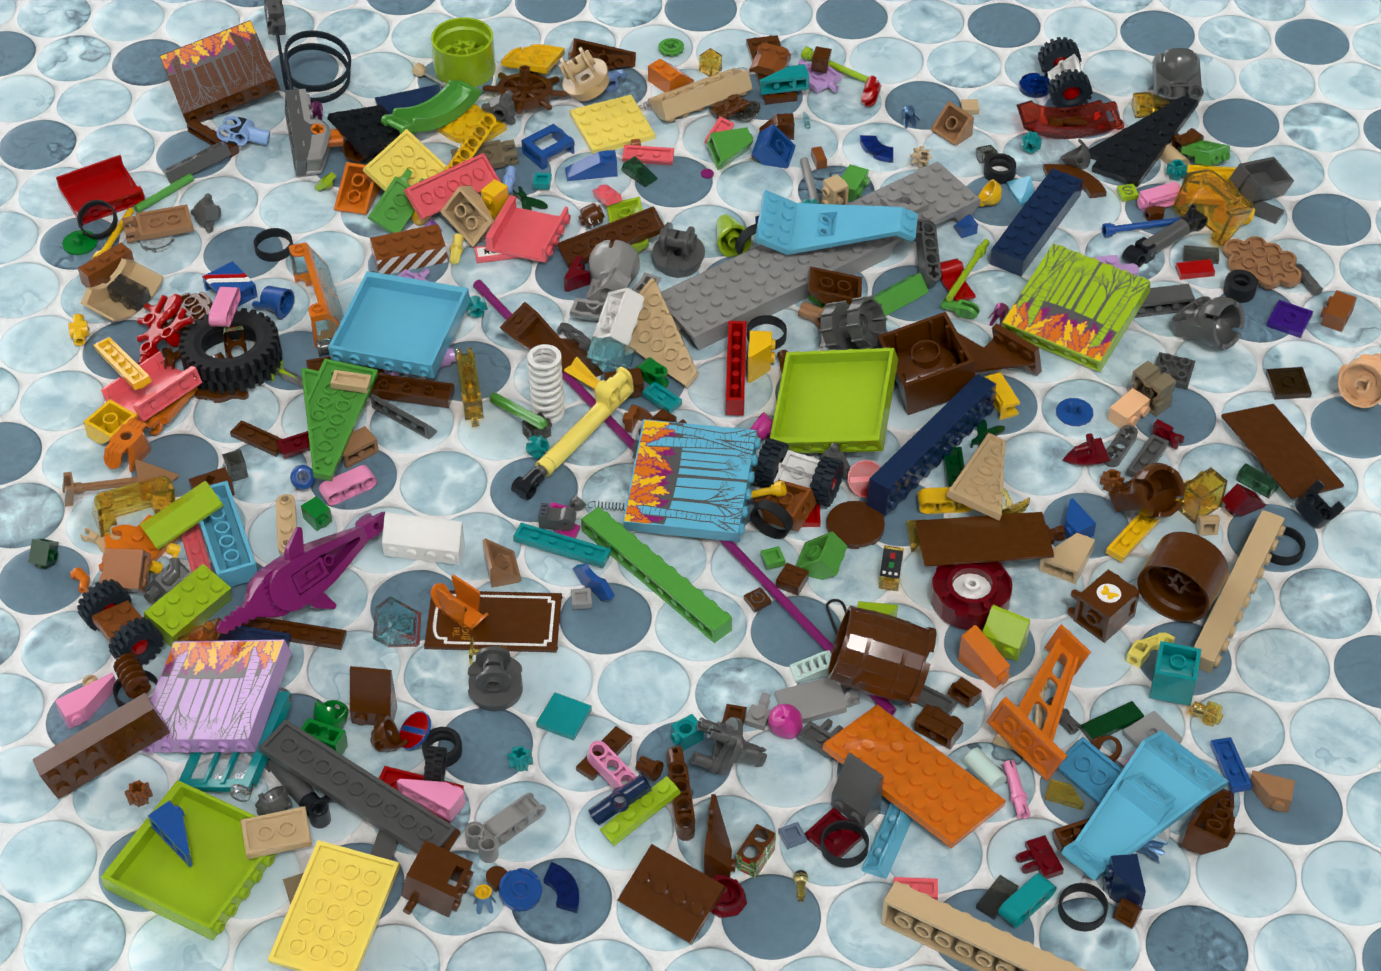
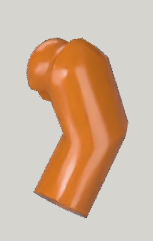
(83, 577)

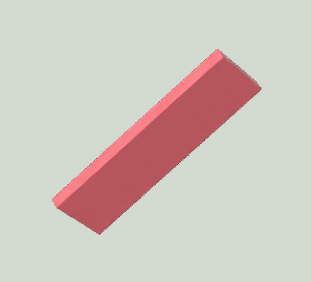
(434, 192)

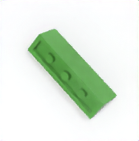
(901, 293)

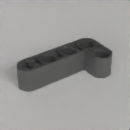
(928, 252)

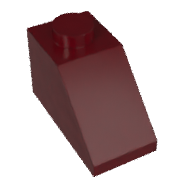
(1242, 501)

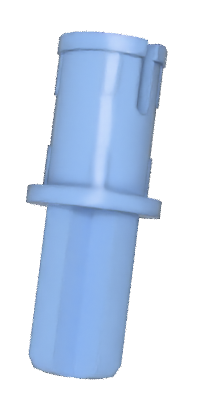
(509, 177)

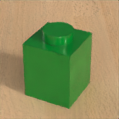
(316, 513)

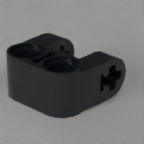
(1315, 509)

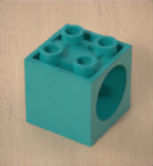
(1175, 673)

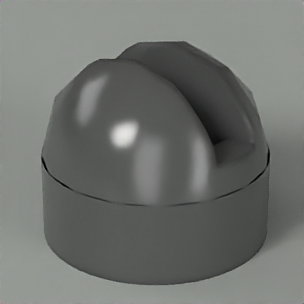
(577, 503)

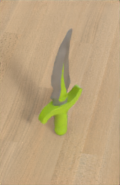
(288, 376)

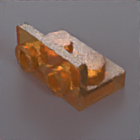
(204, 632)

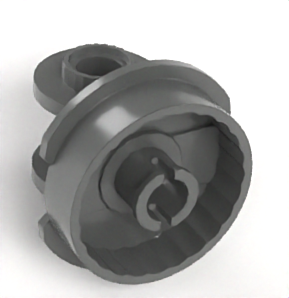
(678, 251)
(495, 679)

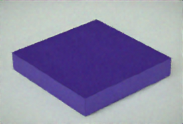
(1289, 318)

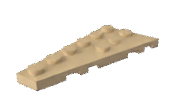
(982, 479)

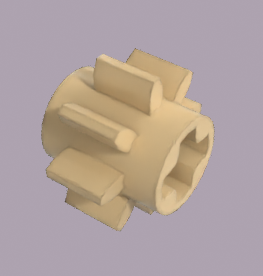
(920, 153)

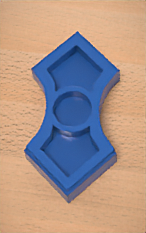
(593, 581)

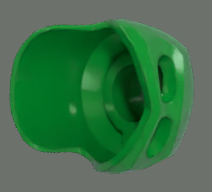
(329, 714)

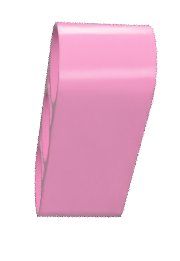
(224, 306)
(347, 485)
(607, 759)

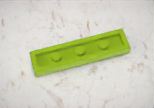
(640, 811)

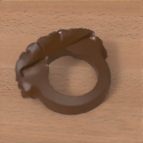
(1097, 742)

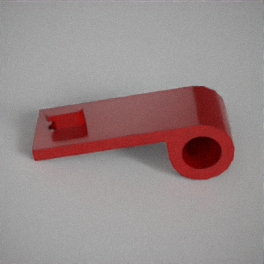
(949, 274)

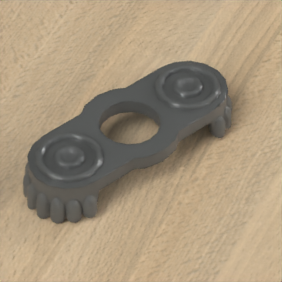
(584, 341)

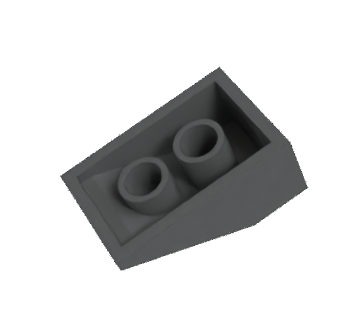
(858, 791)

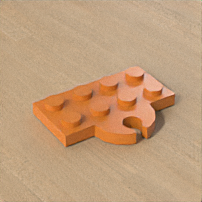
(133, 538)

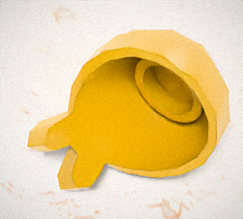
(990, 194)

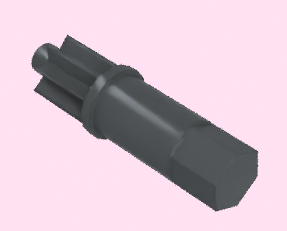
(1309, 281)

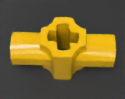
(78, 329)

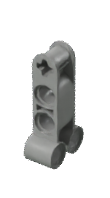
(503, 827)

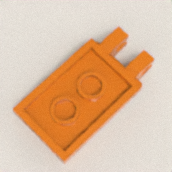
(168, 413)

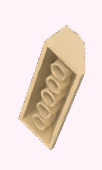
(700, 94)

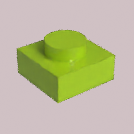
(325, 182)

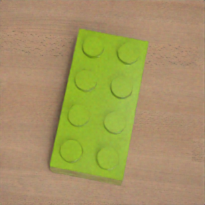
(189, 604)

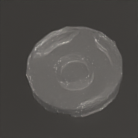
(157, 244)

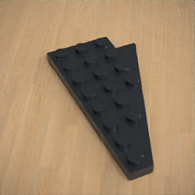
(1137, 148)

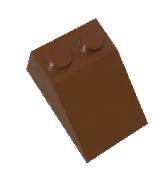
(833, 286)
(371, 695)

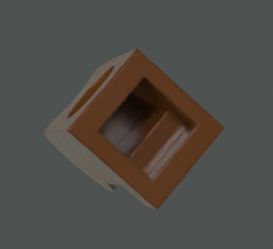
(1187, 138)

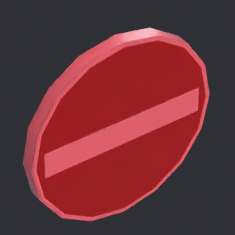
(859, 477)

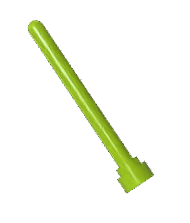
(808, 52)

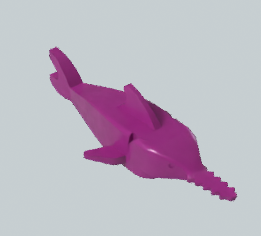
(302, 573)

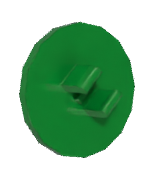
(78, 243)

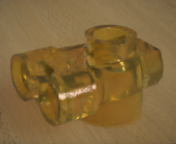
(1210, 713)

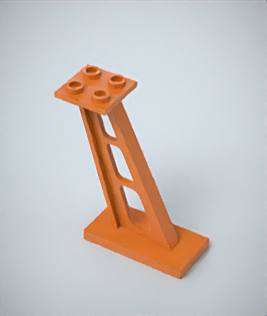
(1013, 722)

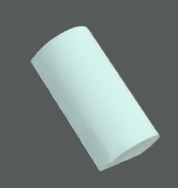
(984, 769)

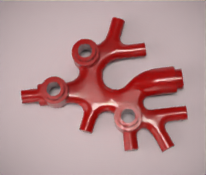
(154, 322)

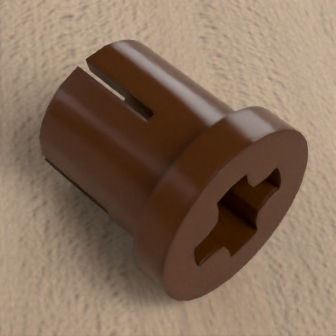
(650, 767)

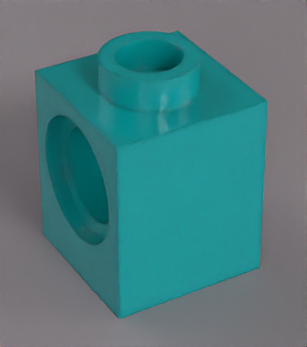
(685, 732)

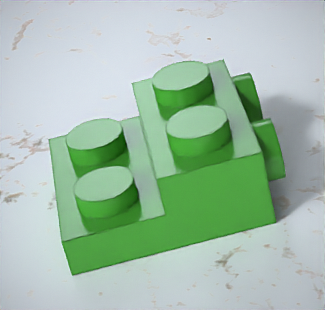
(1207, 152)

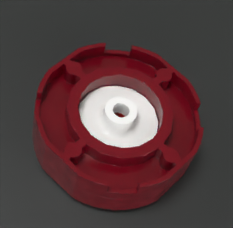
(968, 591)

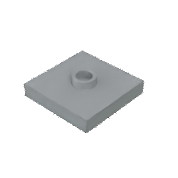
(1148, 726)

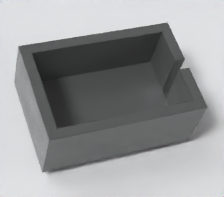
(1261, 179)

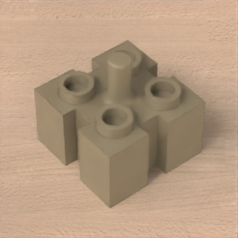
(1155, 386)

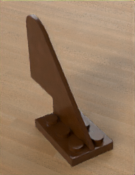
(1004, 352)

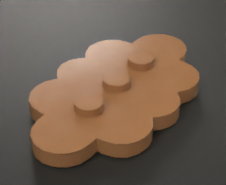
(1263, 260)

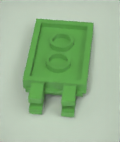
(394, 207)

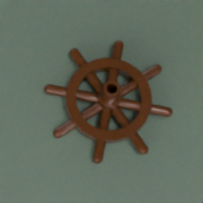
(528, 89)

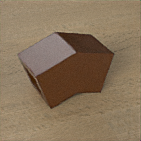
(1154, 213)

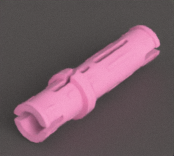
(1018, 796)

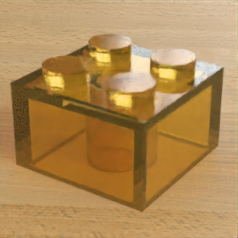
(1203, 494)

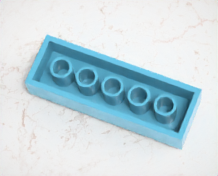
(227, 540)

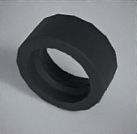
(1000, 159)
(448, 734)

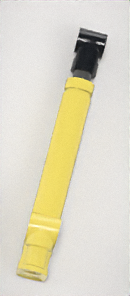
(609, 397)

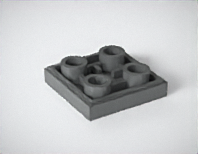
(1177, 367)

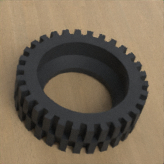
(237, 371)

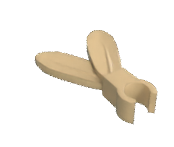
(96, 539)

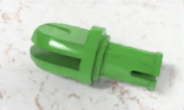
(961, 308)

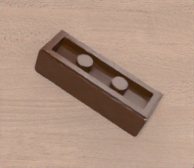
(582, 355)

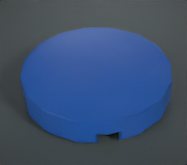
(520, 889)

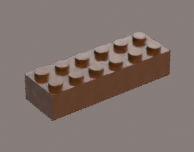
(101, 746)

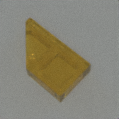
(912, 534)
(1063, 794)

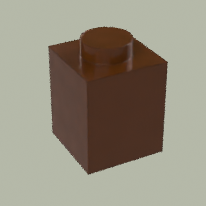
(821, 59)

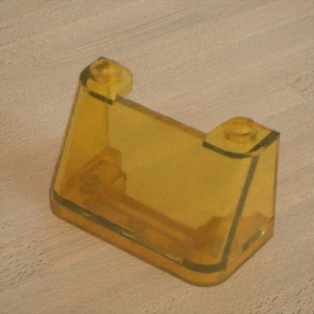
(1216, 200)
(153, 493)

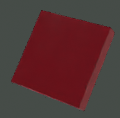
(837, 842)

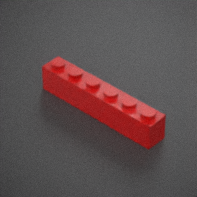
(736, 368)

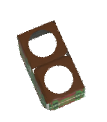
(229, 344)
(746, 864)

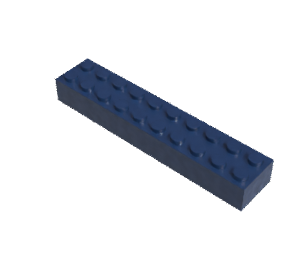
(931, 444)

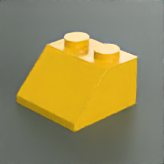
(760, 354)
(107, 421)

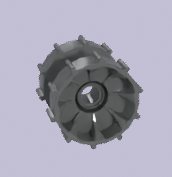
(853, 325)

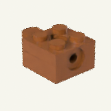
(797, 502)

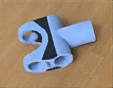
(243, 131)

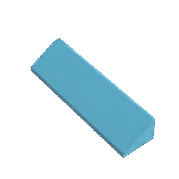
(887, 842)

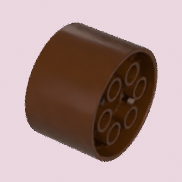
(1183, 576)

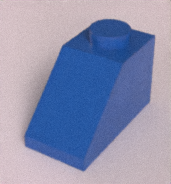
(1078, 521)

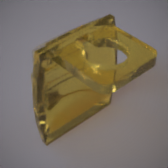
(1011, 508)

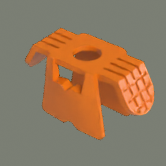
(121, 442)
(454, 607)

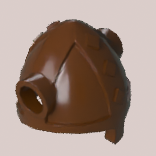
(383, 740)

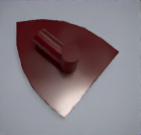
(1088, 453)

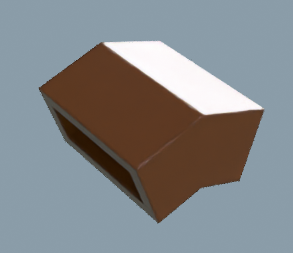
(965, 692)

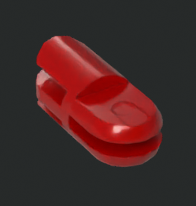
(871, 91)

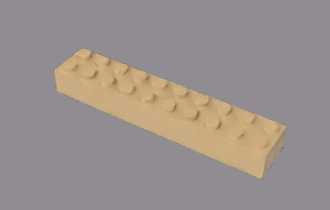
(962, 935)

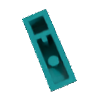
(786, 80)

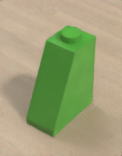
(729, 145)

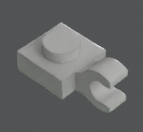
(758, 715)

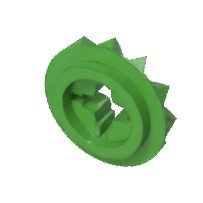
(666, 47)

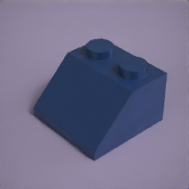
(1124, 879)

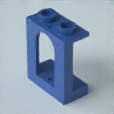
(540, 156)

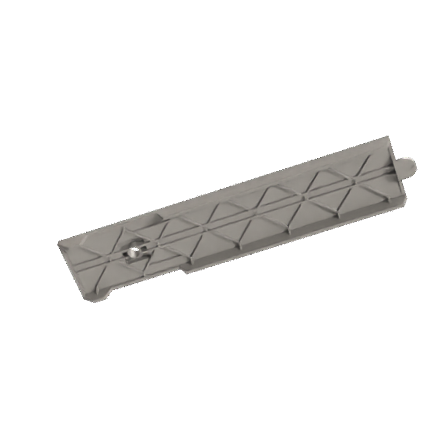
(770, 281)

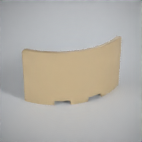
(98, 297)

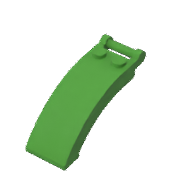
(437, 111)

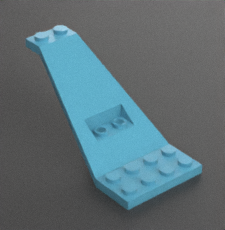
(808, 227)
(1148, 797)

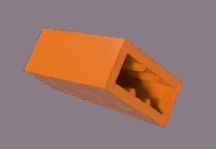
(983, 658)

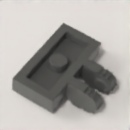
(817, 735)

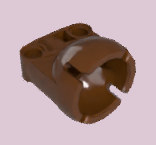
(1150, 492)

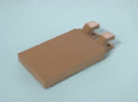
(158, 223)

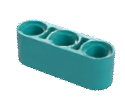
(1027, 900)

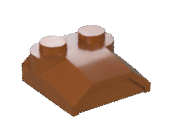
(770, 59)

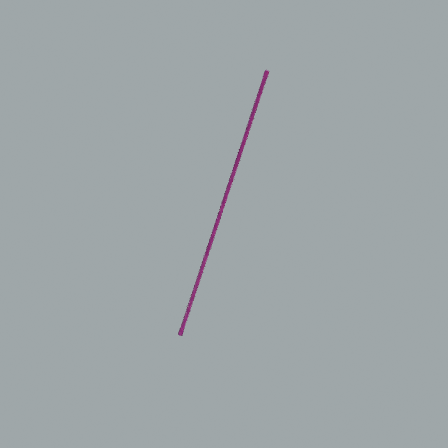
(804, 622)

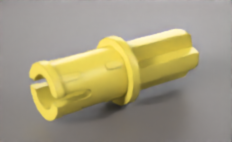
(456, 249)

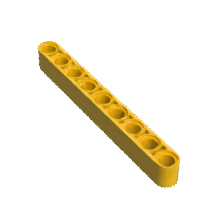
(467, 149)

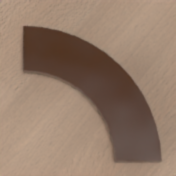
(1090, 184)

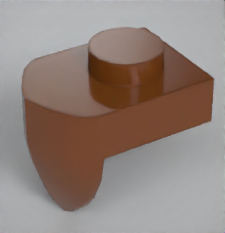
(633, 415)

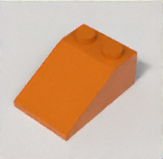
(356, 190)

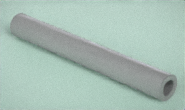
(809, 178)

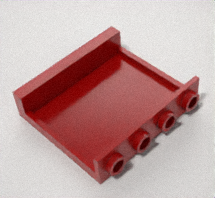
(100, 181)

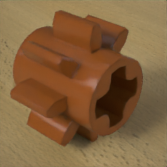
(1111, 479)
(138, 793)

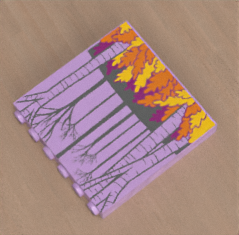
(218, 694)

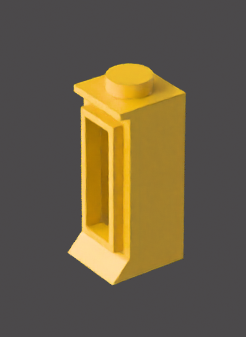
(1005, 397)

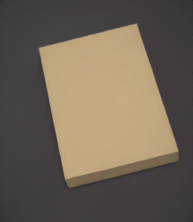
(276, 832)

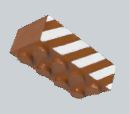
(408, 249)

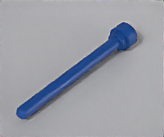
(1109, 229)

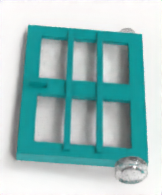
(235, 770)

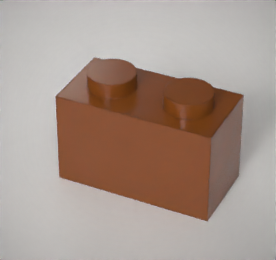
(1338, 310)

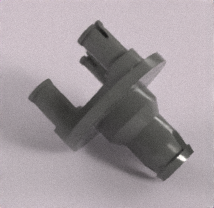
(728, 747)

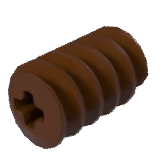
(131, 675)

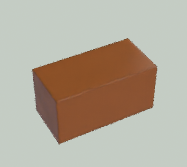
(818, 157)

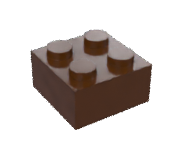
(792, 579)

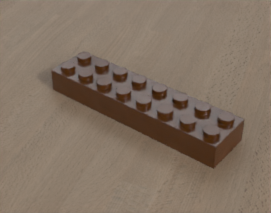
(413, 390)

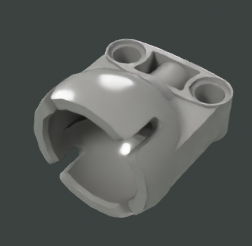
(611, 268)

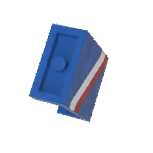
(231, 276)

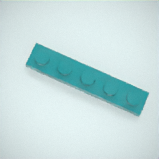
(562, 545)

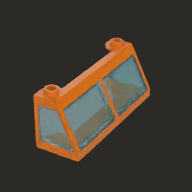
(314, 271)

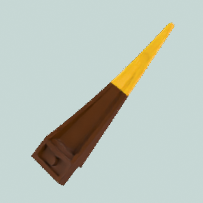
(530, 330)

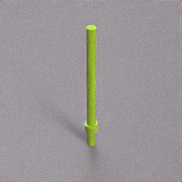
(979, 252)

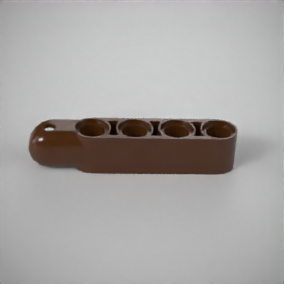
(679, 776)

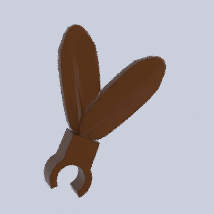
(1059, 121)
(170, 357)

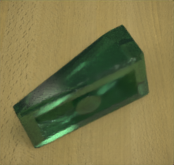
(638, 171)

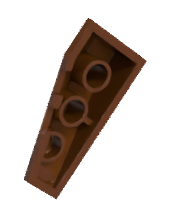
(612, 56)
(1212, 824)
(717, 846)

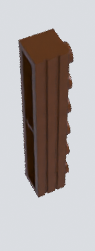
(208, 135)

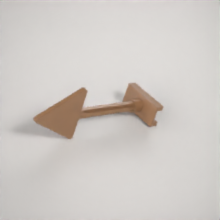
(143, 470)

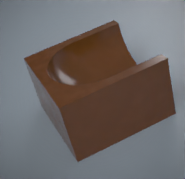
(930, 361)

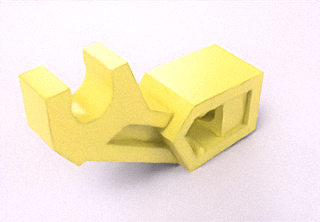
(1141, 648)

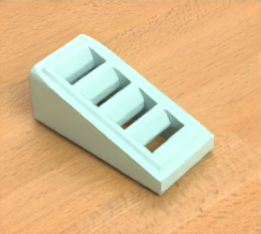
(818, 659)

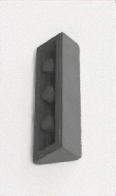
(197, 161)
(402, 417)

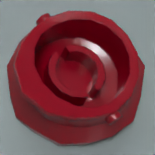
(732, 900)

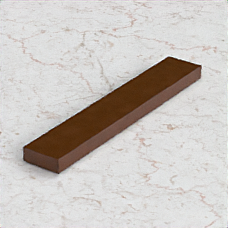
(302, 633)

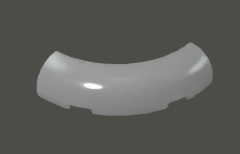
(592, 308)

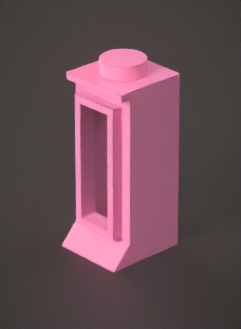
(1159, 196)

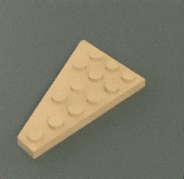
(659, 337)

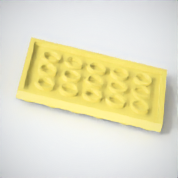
(334, 910)

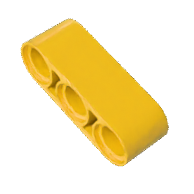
(935, 502)

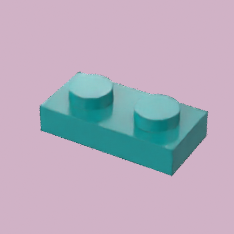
(662, 397)

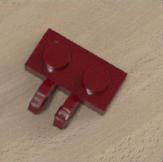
(1043, 858)

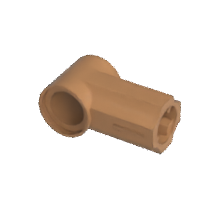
(811, 313)

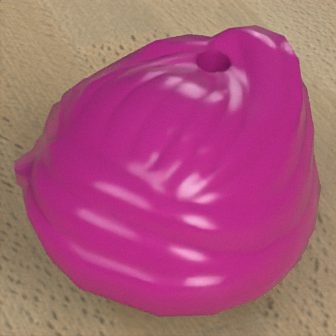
(763, 426)
(785, 721)

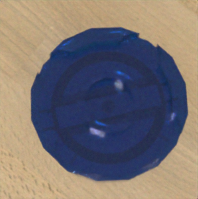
(1034, 85)

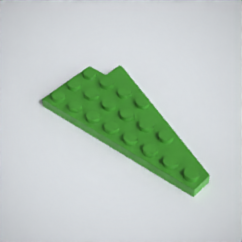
(331, 414)

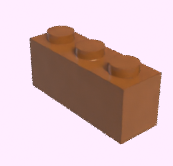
(103, 266)

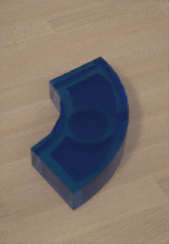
(879, 151)
(564, 886)

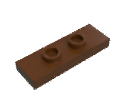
(616, 740)

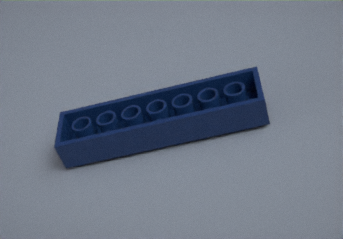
(1036, 222)

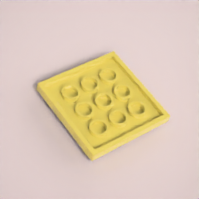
(611, 124)
(399, 155)

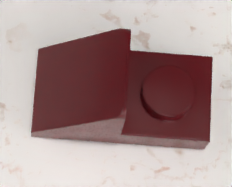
(576, 275)

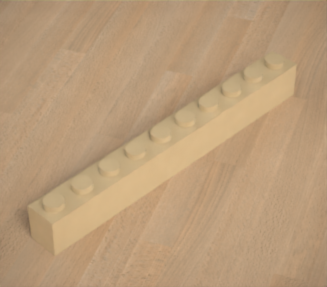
(1237, 589)

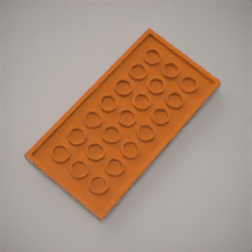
(917, 776)

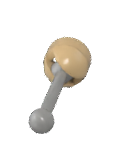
(420, 71)

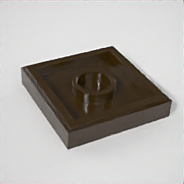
(1288, 383)

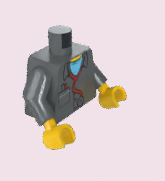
(165, 579)

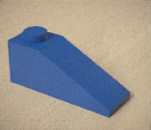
(598, 165)
(170, 826)

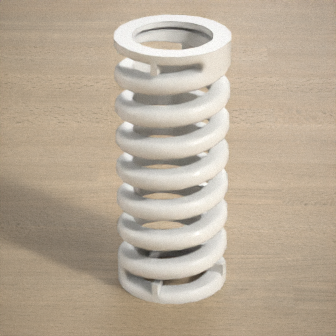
(546, 382)

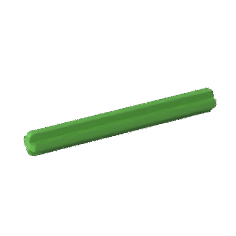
(518, 410)

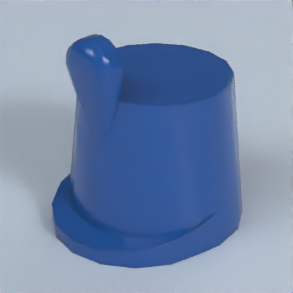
(276, 300)

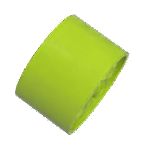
(463, 51)

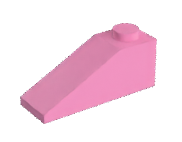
(85, 701)
(435, 796)

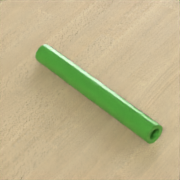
(163, 193)

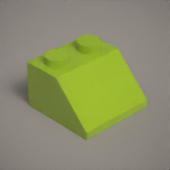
(1007, 632)

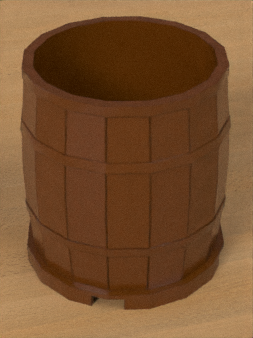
(881, 655)

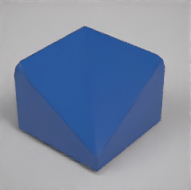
(966, 226)

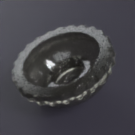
(749, 113)

